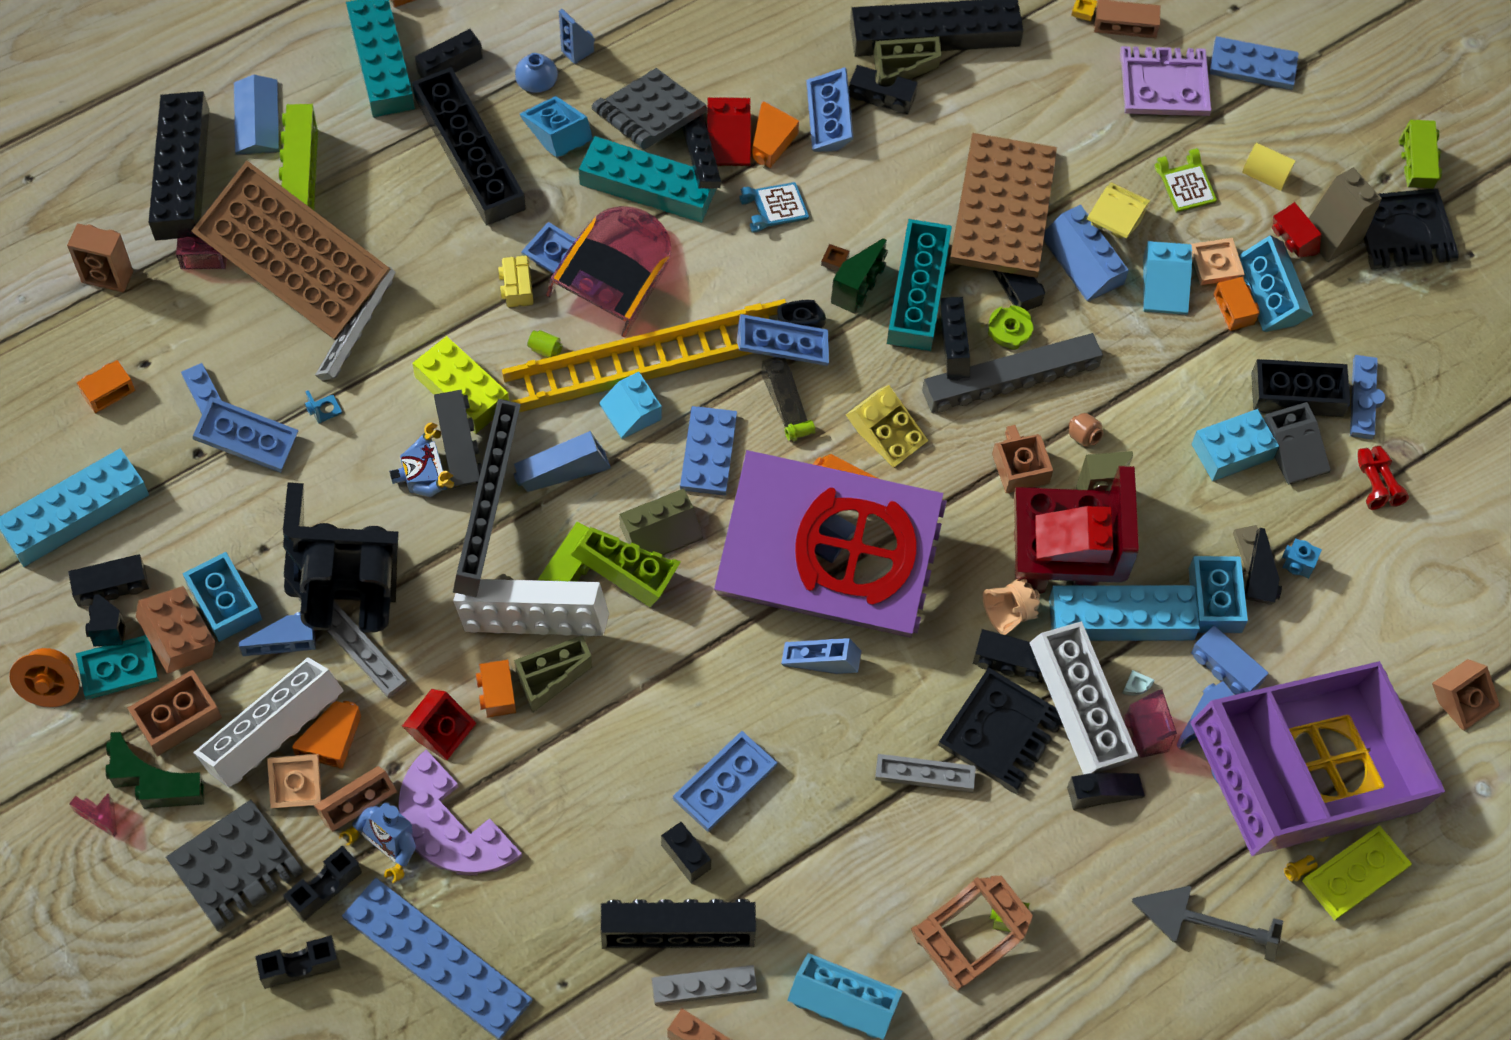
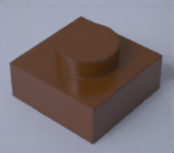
(834, 257)

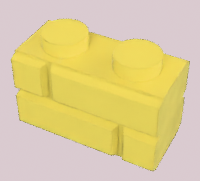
(517, 281)

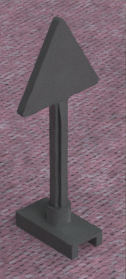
(1169, 910)

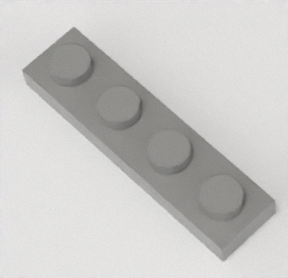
(925, 773)
(704, 985)

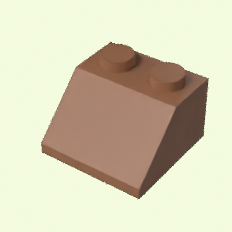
(1466, 693)

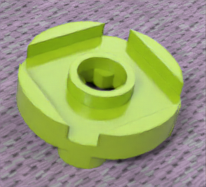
(1010, 338)

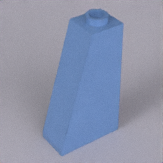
(562, 463)

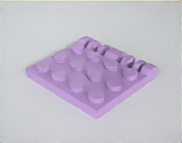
(1164, 83)

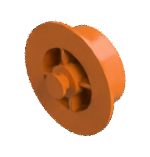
(45, 678)

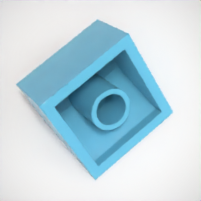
(631, 406)

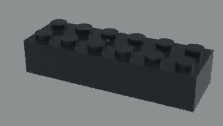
(678, 924)

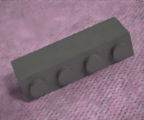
(457, 438)

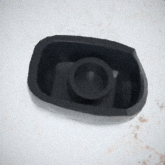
(802, 313)

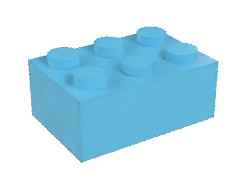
(1235, 445)
(1219, 593)
(222, 596)

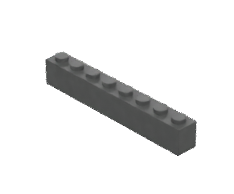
(1013, 373)

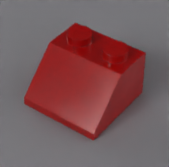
(1297, 231)
(439, 723)

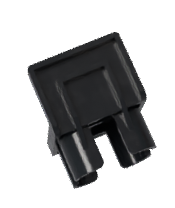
(338, 564)

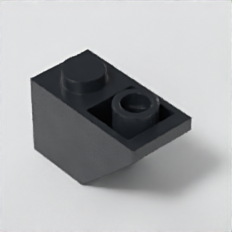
(105, 623)

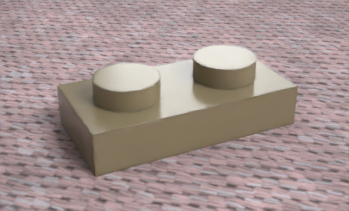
(1245, 541)

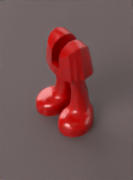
(1378, 462)

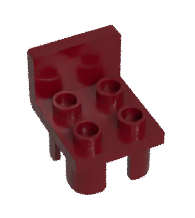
(1038, 501)

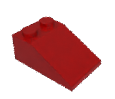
(730, 130)
(1075, 535)

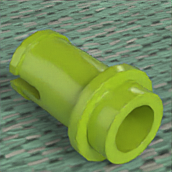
(799, 430)

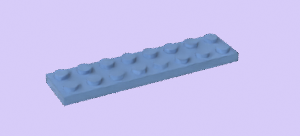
(437, 959)

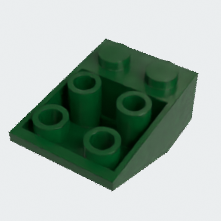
(858, 276)

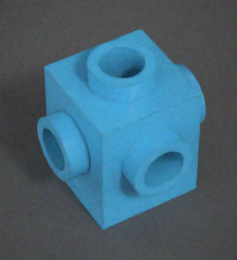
(1301, 558)

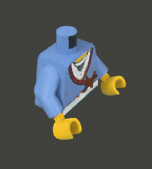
(423, 466)
(387, 832)

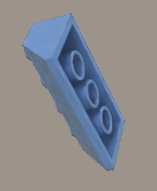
(1085, 254)

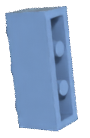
(1228, 662)

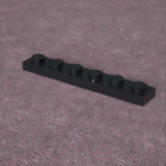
(702, 154)

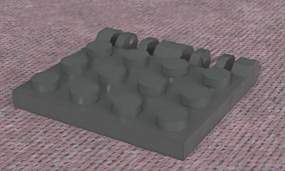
(650, 108)
(232, 861)

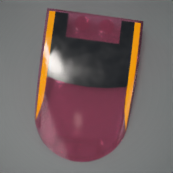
(616, 262)

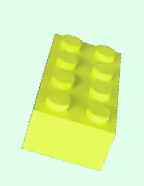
(451, 369)

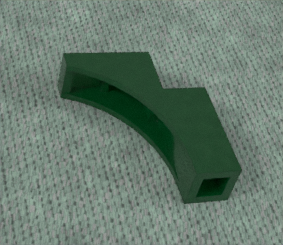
(152, 786)

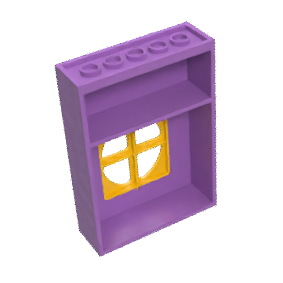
(1271, 786)

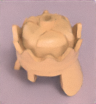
(1011, 605)

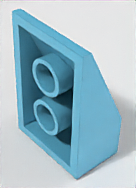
(1167, 277)

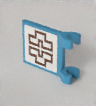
(775, 204)

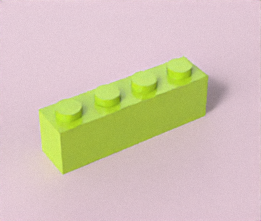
(563, 565)

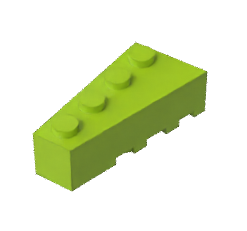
(626, 565)

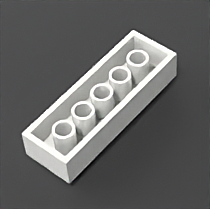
(534, 608)
(1083, 698)
(268, 722)

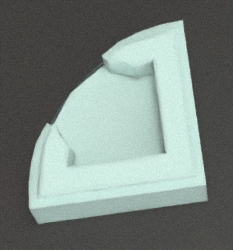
(1137, 684)

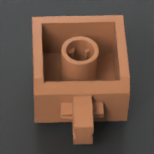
(1022, 461)

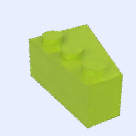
(1421, 154)

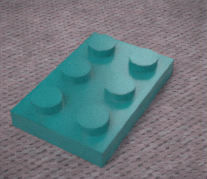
(117, 667)

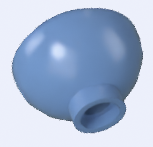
(536, 73)

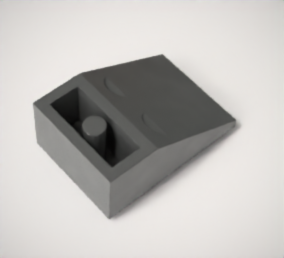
(1300, 444)

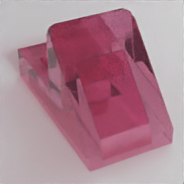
(101, 816)

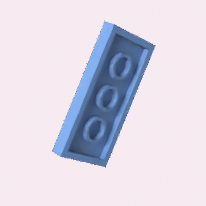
(1253, 63)
(245, 434)
(708, 450)
(724, 781)

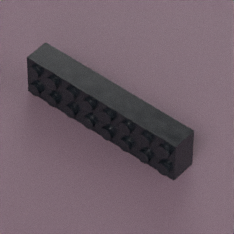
(956, 23)
(469, 146)
(179, 165)

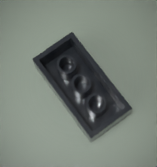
(1291, 383)

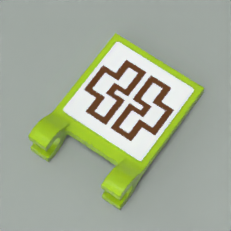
(1186, 184)

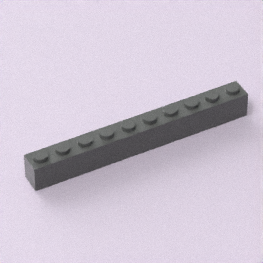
(486, 499)

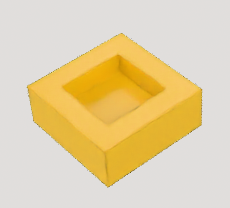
(1084, 9)

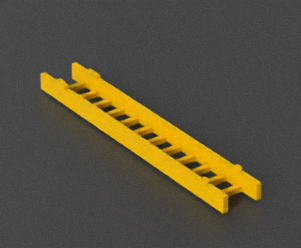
(633, 344)

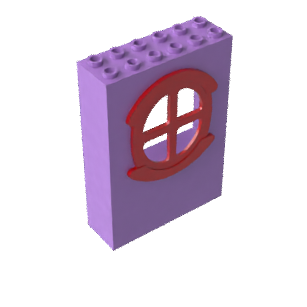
(776, 531)

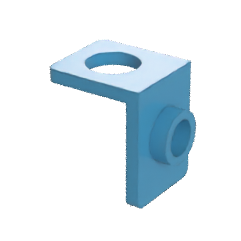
(314, 407)

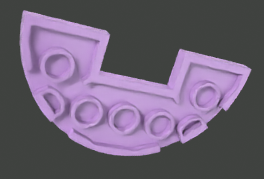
(439, 834)

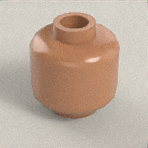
(1085, 429)

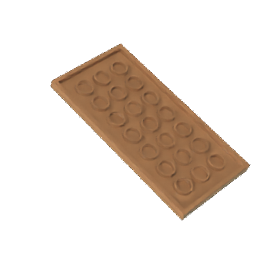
(1004, 205)
(291, 250)

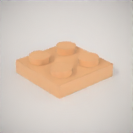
(1216, 261)
(294, 780)

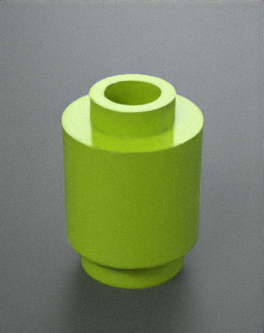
(544, 343)

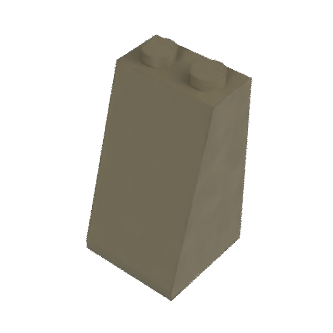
(1344, 214)

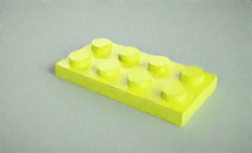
(1357, 872)

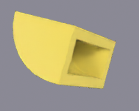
(1268, 166)

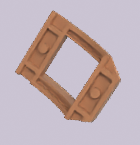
(944, 951)

